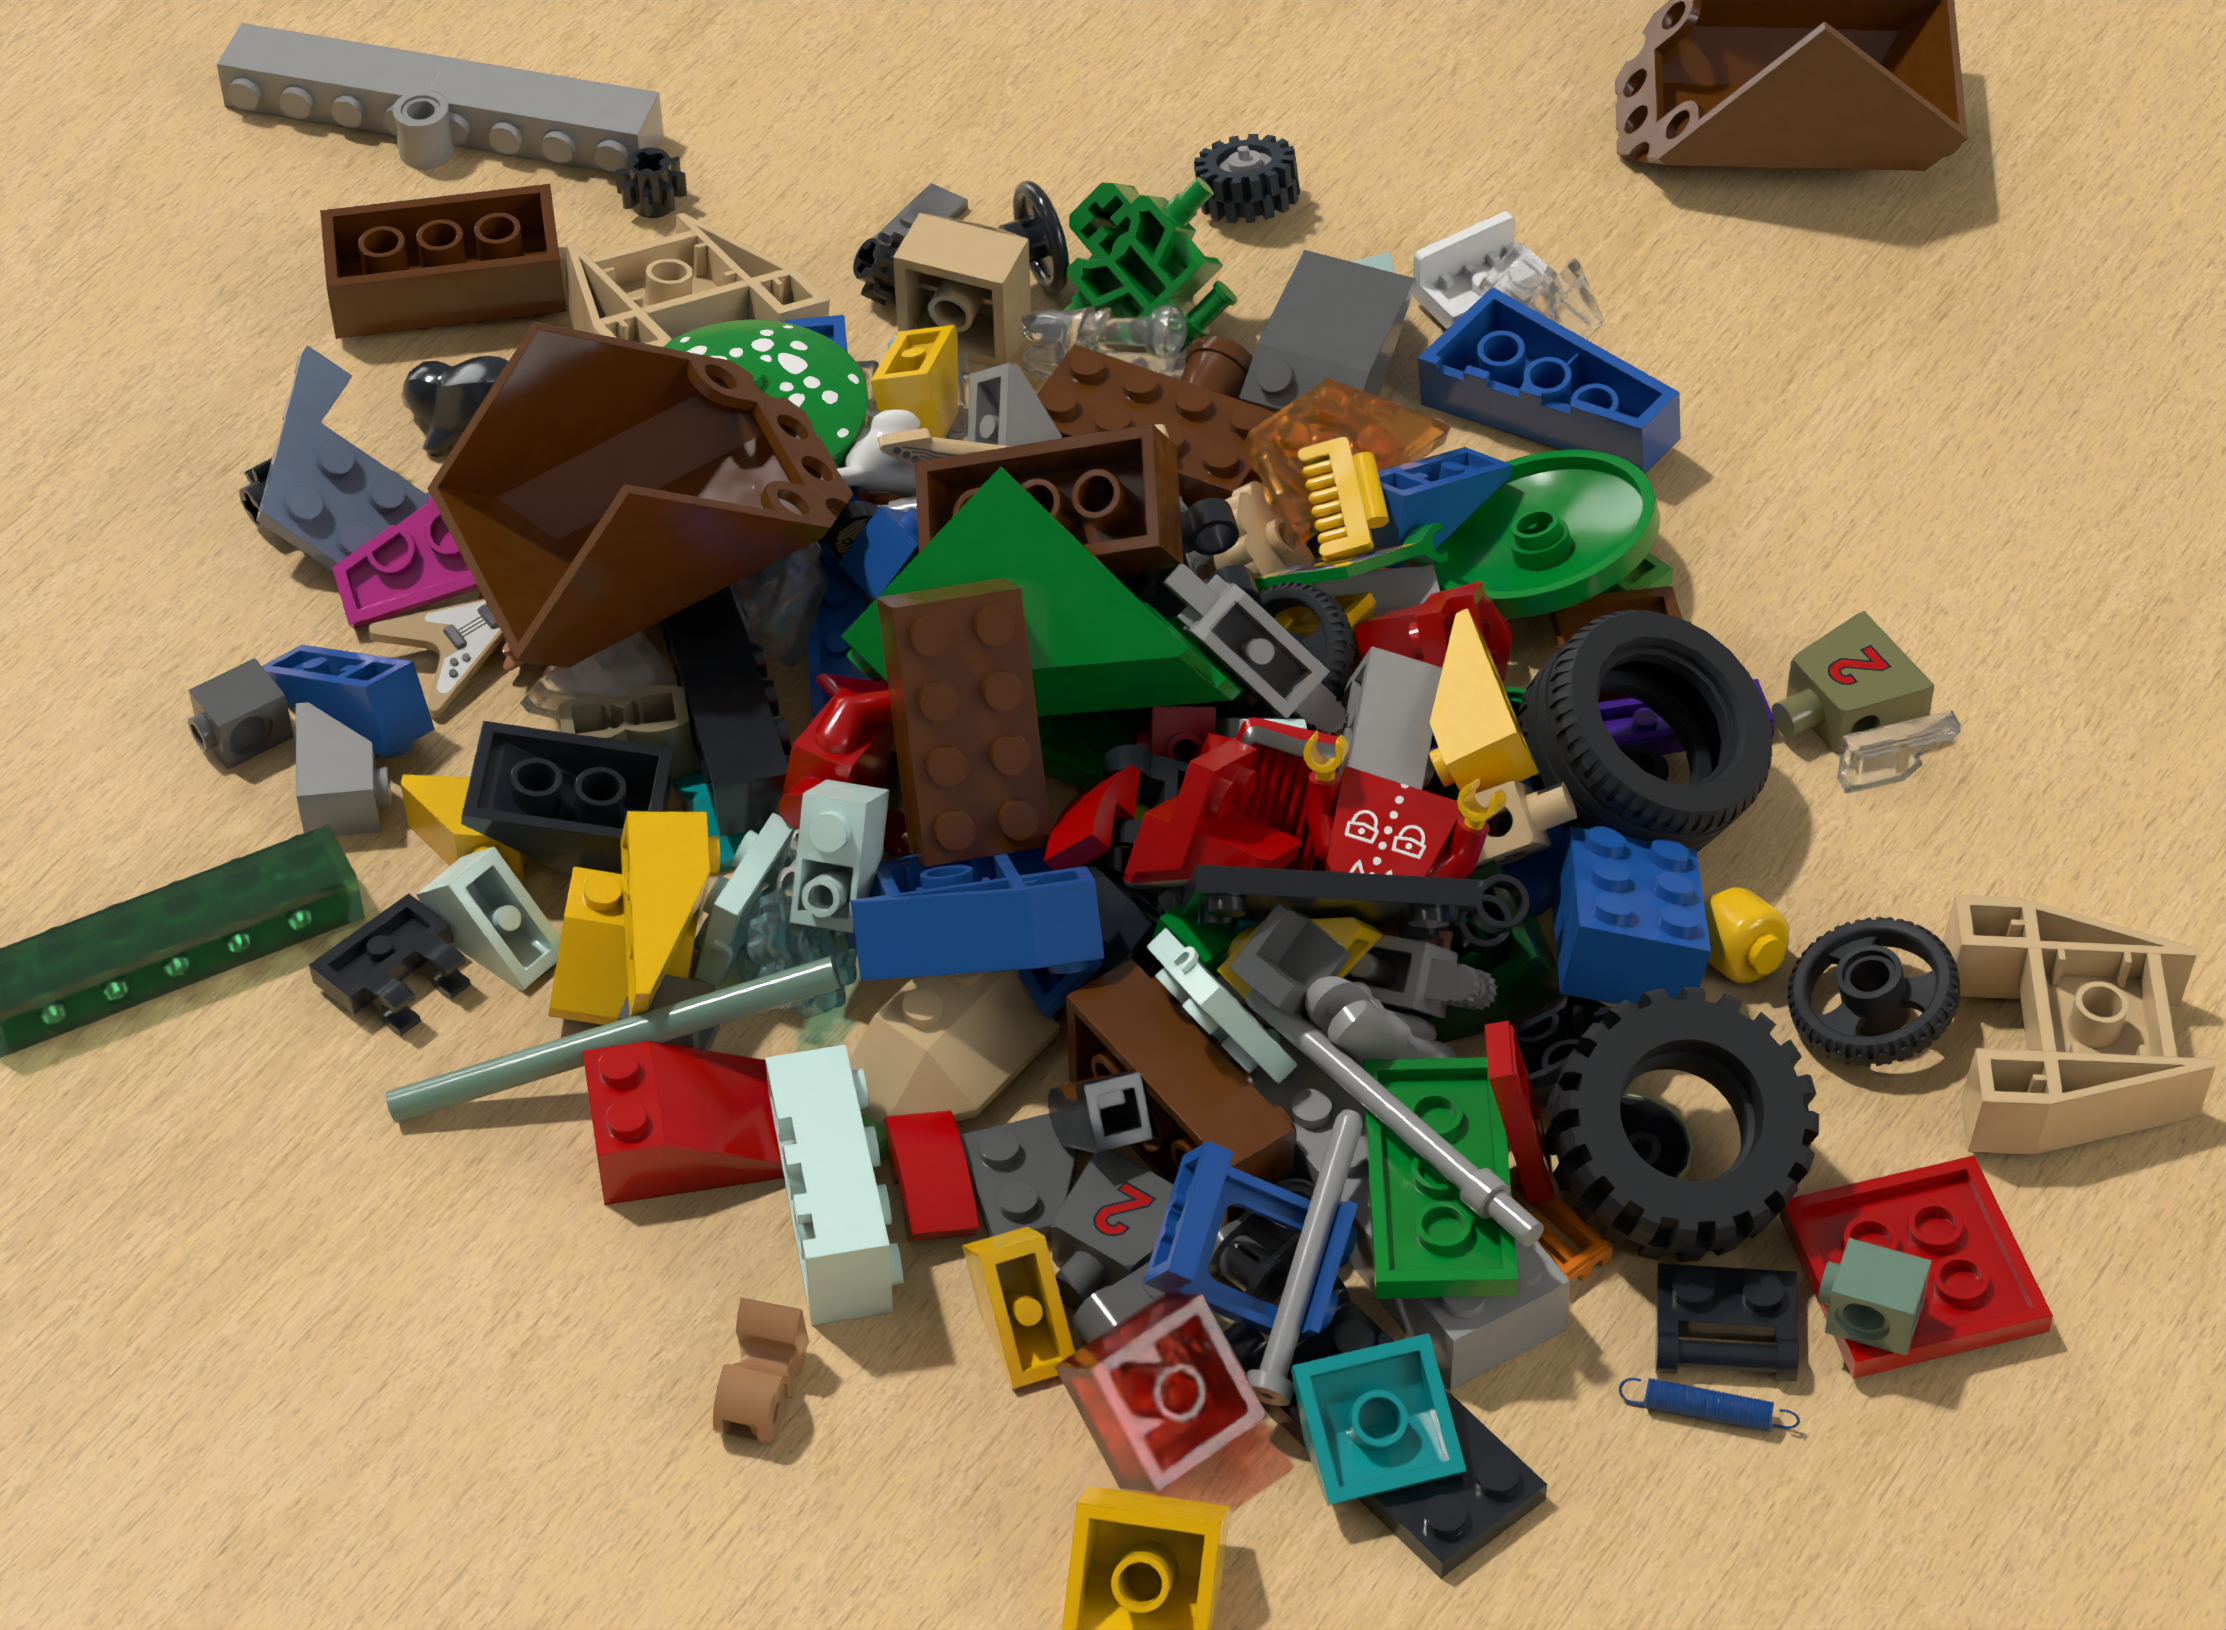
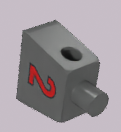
(1106, 1225)

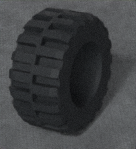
(1730, 1055)

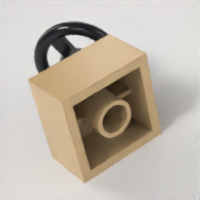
(980, 274)

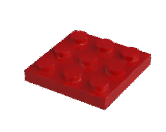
(1939, 1212)

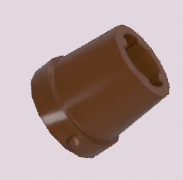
(1217, 365)

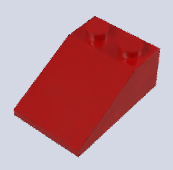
(678, 1120)

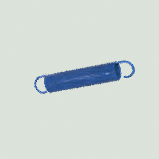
(1708, 1404)

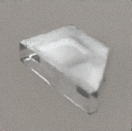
(1891, 751)

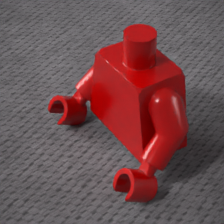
(849, 745)

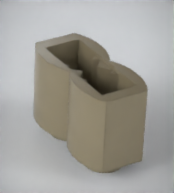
(643, 716)

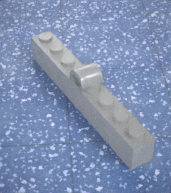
(437, 100)

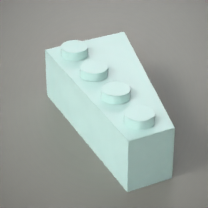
(832, 1184)

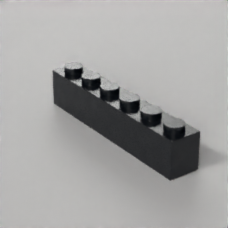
(729, 711)

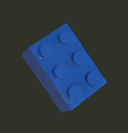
(1627, 916)

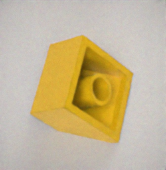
(592, 950)
(1144, 1562)

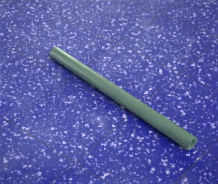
(655, 1026)

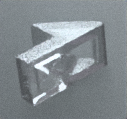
(1560, 296)

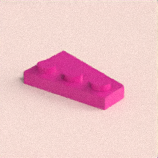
(402, 569)

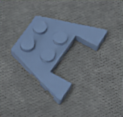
(321, 486)

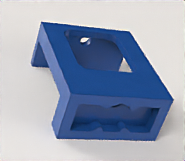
(1192, 1223)

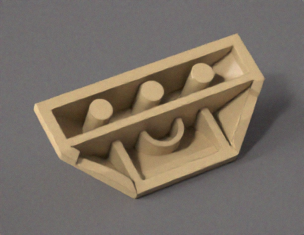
(950, 1044)

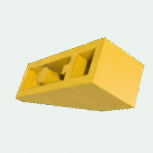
(1475, 717)
(664, 881)

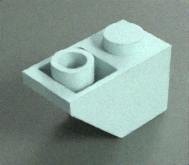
(837, 852)

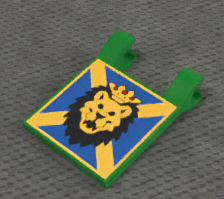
(1416, 547)

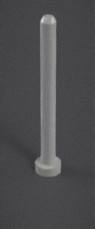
(1271, 1380)

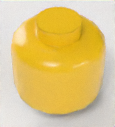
(1745, 935)

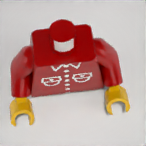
(1390, 826)

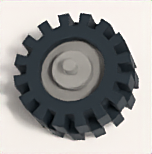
(1248, 178)

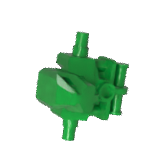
(1145, 256)

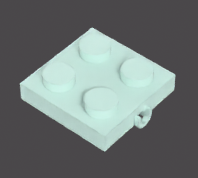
(735, 900)
(1218, 1009)

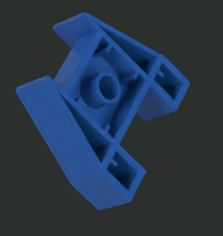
(976, 917)

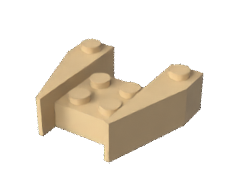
(681, 285)
(2092, 1023)

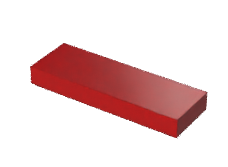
(1519, 1111)

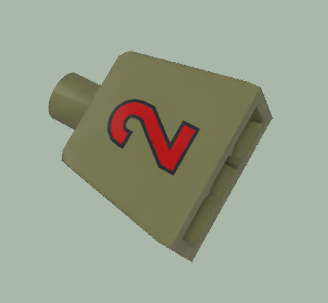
(1851, 685)

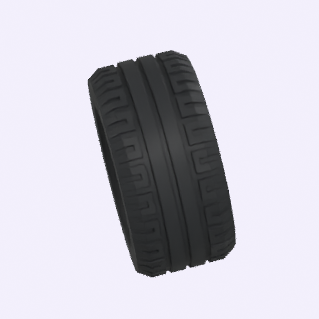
(1687, 683)

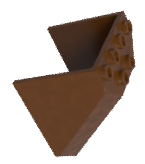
(1795, 85)
(625, 488)

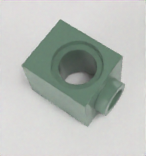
(1875, 1295)

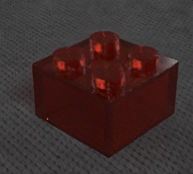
(1160, 1391)

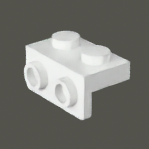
(1455, 266)

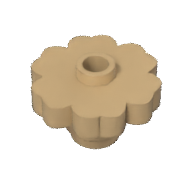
(1260, 536)

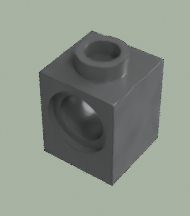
(239, 714)

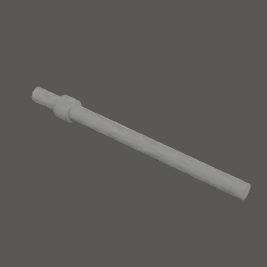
(1479, 1188)

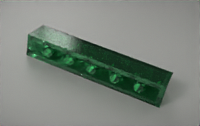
(174, 937)

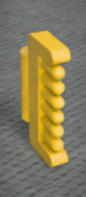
(1358, 494)

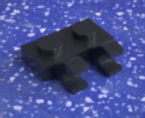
(385, 951)

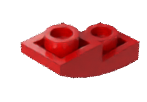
(1087, 822)
(931, 1175)

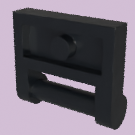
(1726, 1306)

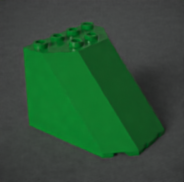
(1085, 629)

